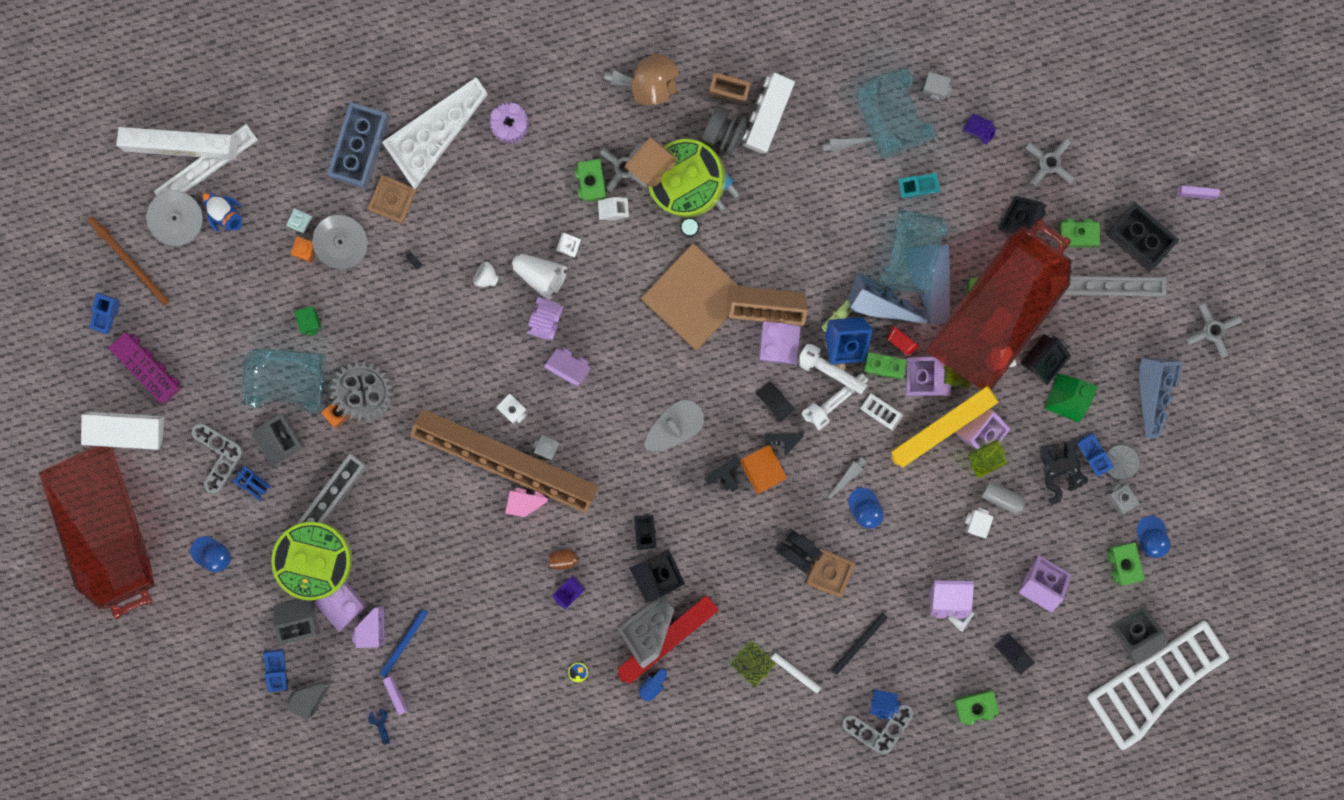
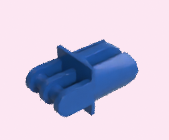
(250, 482)
(652, 685)

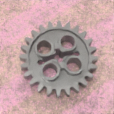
(343, 393)

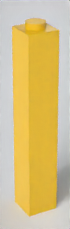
(944, 426)

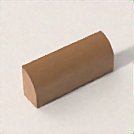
(767, 305)

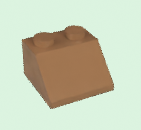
(651, 162)

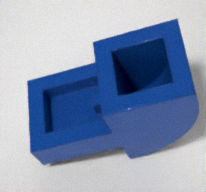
(104, 311)

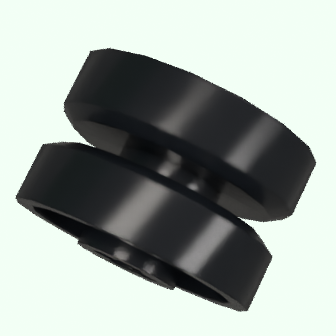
(799, 550)

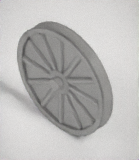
(1124, 462)

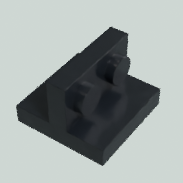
(1021, 213)
(1046, 358)
(727, 482)

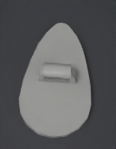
(675, 426)

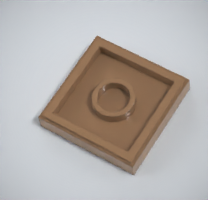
(392, 199)
(830, 573)

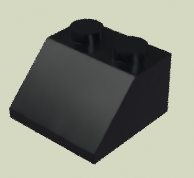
(657, 576)

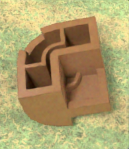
(654, 80)

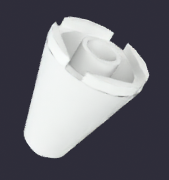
(540, 274)

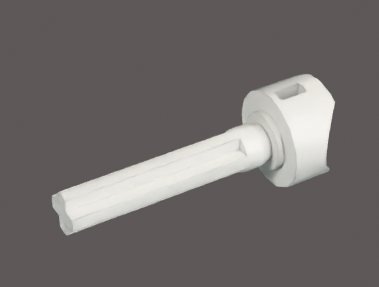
(810, 357)
(819, 414)

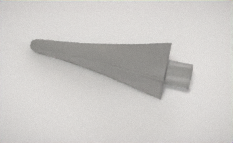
(618, 78)
(838, 144)
(854, 469)

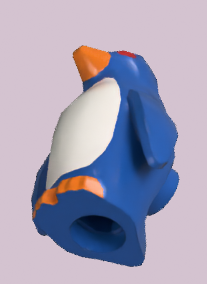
(222, 211)

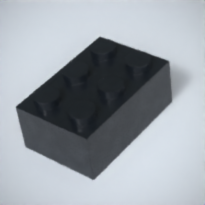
(1142, 236)

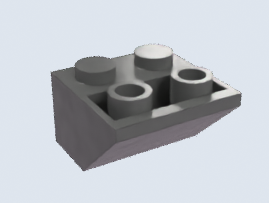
(278, 439)
(295, 621)

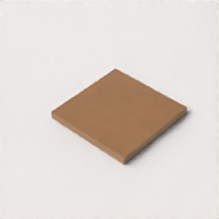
(691, 297)

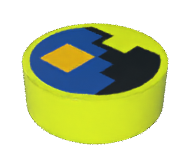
(578, 672)

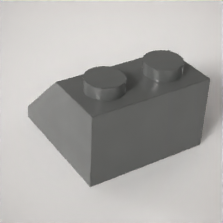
(1140, 635)
(307, 699)

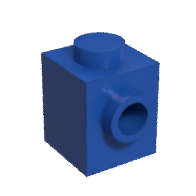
(884, 704)

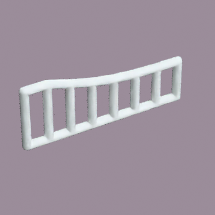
(1163, 702)

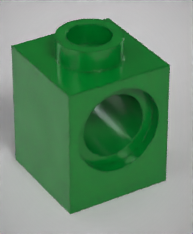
(308, 321)

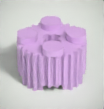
(509, 112)
(543, 319)

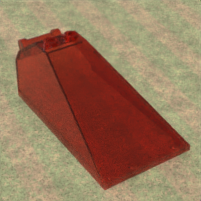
(1004, 306)
(99, 530)

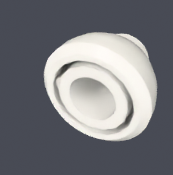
(485, 275)

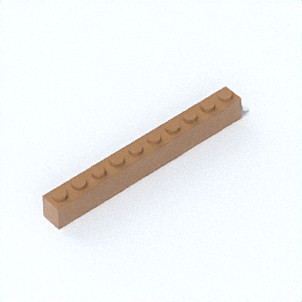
(504, 460)

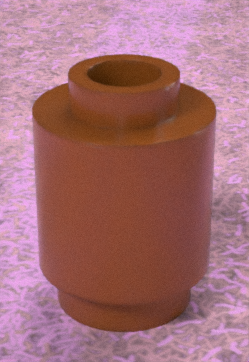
(563, 559)

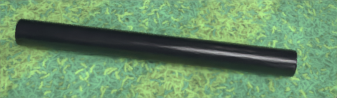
(859, 643)

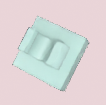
(299, 221)

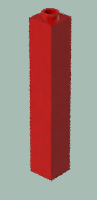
(677, 632)

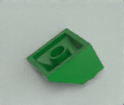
(1070, 397)

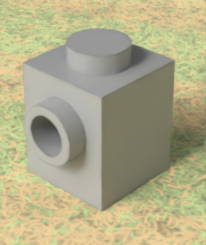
(936, 86)
(546, 447)
(1122, 498)

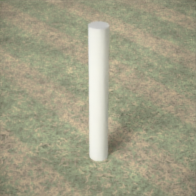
(796, 673)

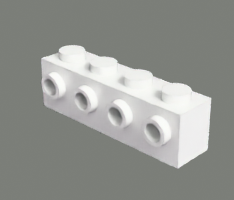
(768, 113)

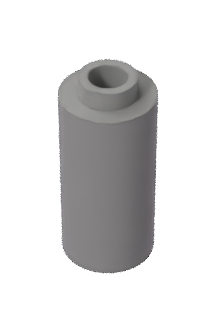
(1003, 497)

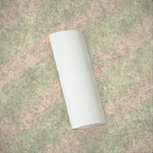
(122, 430)

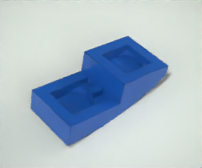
(1094, 454)
(275, 670)

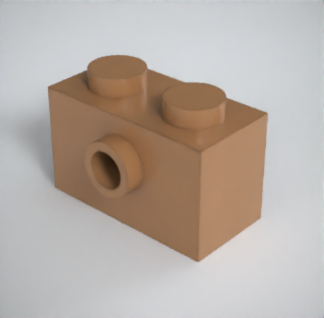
(729, 88)

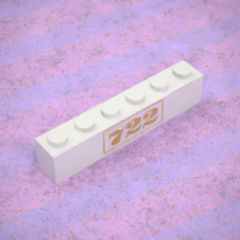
(177, 143)

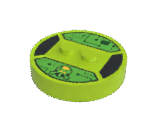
(694, 181)
(311, 560)

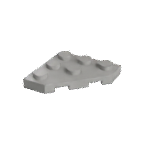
(648, 630)

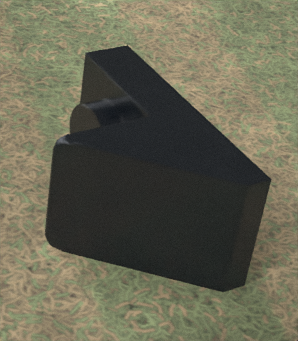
(775, 401)
(790, 440)
(645, 532)
(1014, 653)

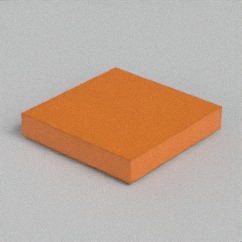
(763, 469)

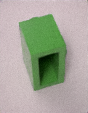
(1082, 234)

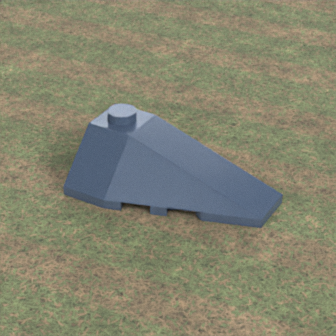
(938, 300)
(873, 301)
(1156, 381)

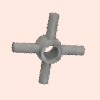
(1056, 159)
(618, 162)
(1221, 327)

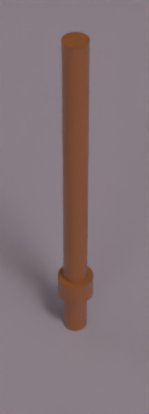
(104, 234)

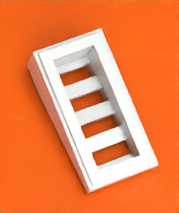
(896, 420)

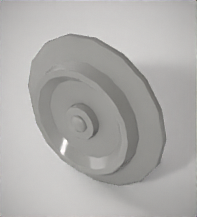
(174, 218)
(339, 242)

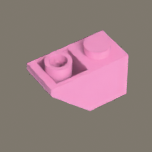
(524, 504)

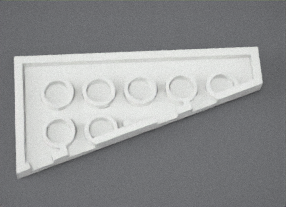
(428, 136)

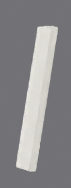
(204, 166)

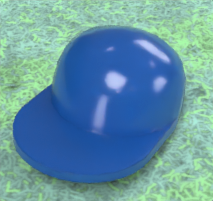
(865, 508)
(1153, 537)
(210, 554)

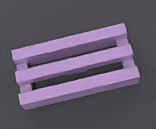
(1198, 192)
(395, 695)

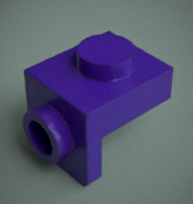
(980, 128)
(568, 592)

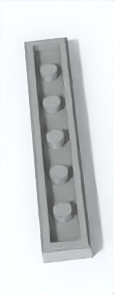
(1117, 286)

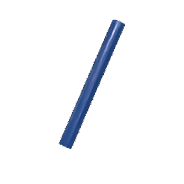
(403, 643)

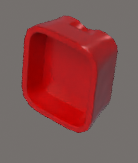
(902, 341)

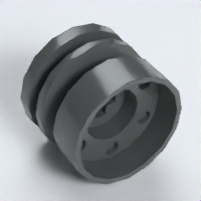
(724, 130)

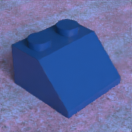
(848, 340)

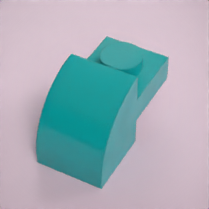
(919, 186)

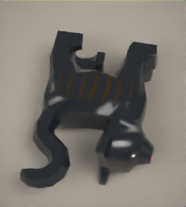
(1058, 466)

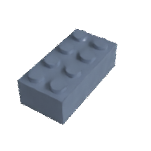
(358, 145)

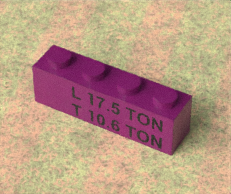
(145, 367)

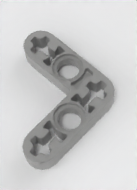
(224, 458)
(878, 736)

